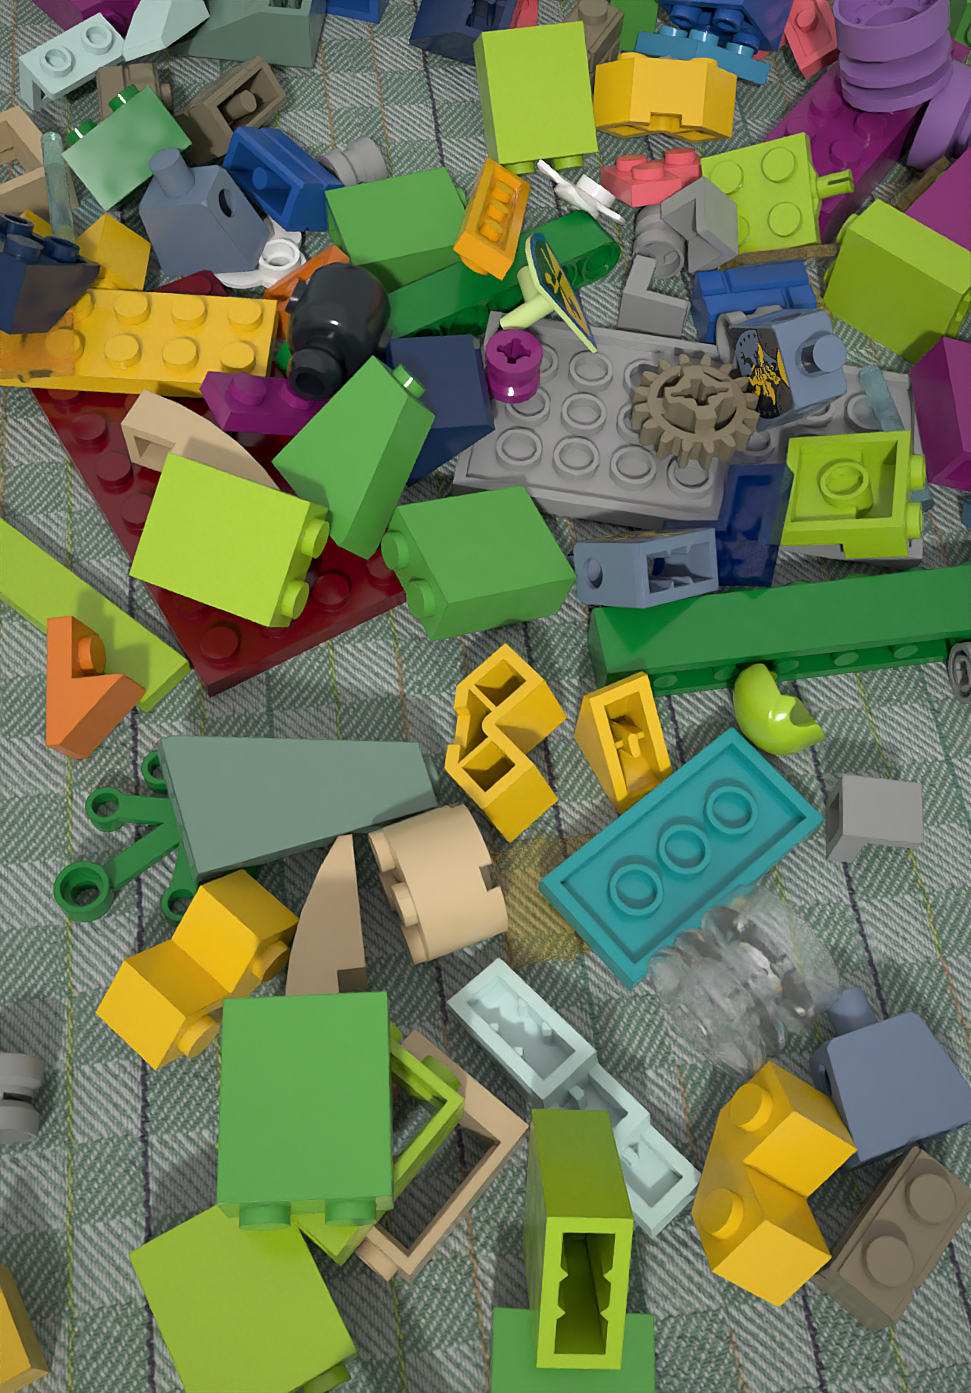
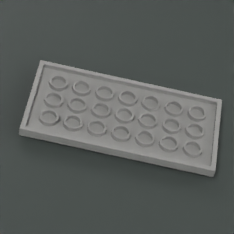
(586, 461)

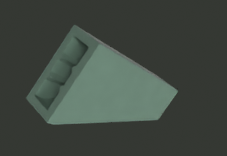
(279, 797)

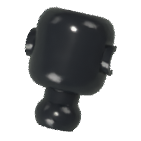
(334, 328)

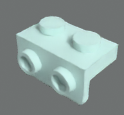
(68, 61)

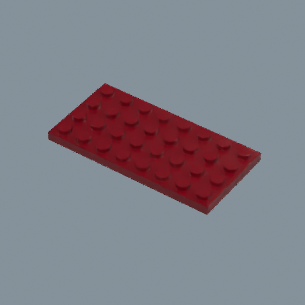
(216, 643)

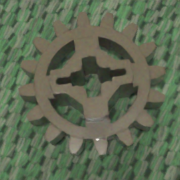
(689, 409)

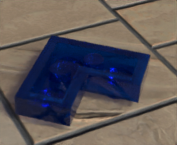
(747, 524)

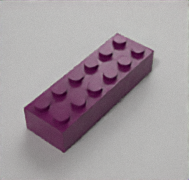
(852, 140)

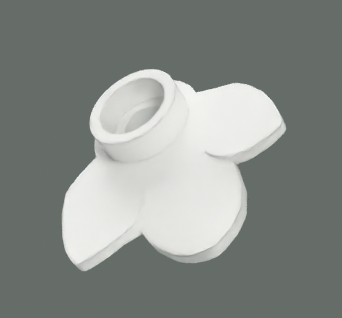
(584, 195)
(277, 260)

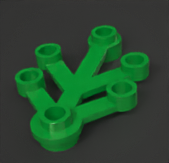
(134, 859)

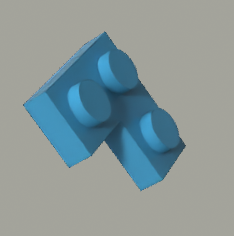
(700, 44)

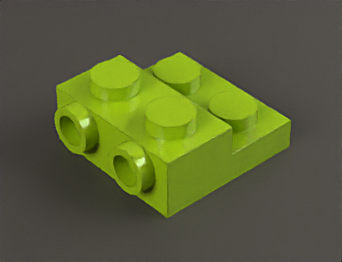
(855, 493)

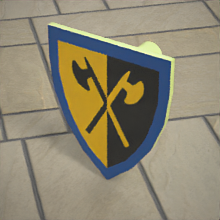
(546, 290)

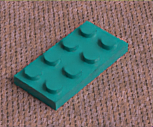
(679, 853)

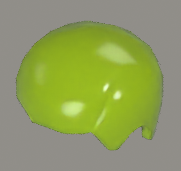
(772, 719)

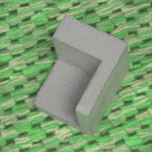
(707, 221)
(650, 311)
(873, 813)

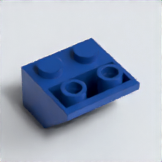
(742, 22)

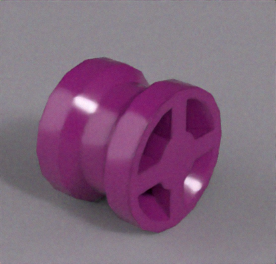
(513, 365)

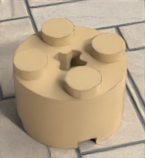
(439, 882)

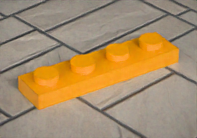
(492, 220)

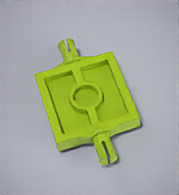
(775, 192)

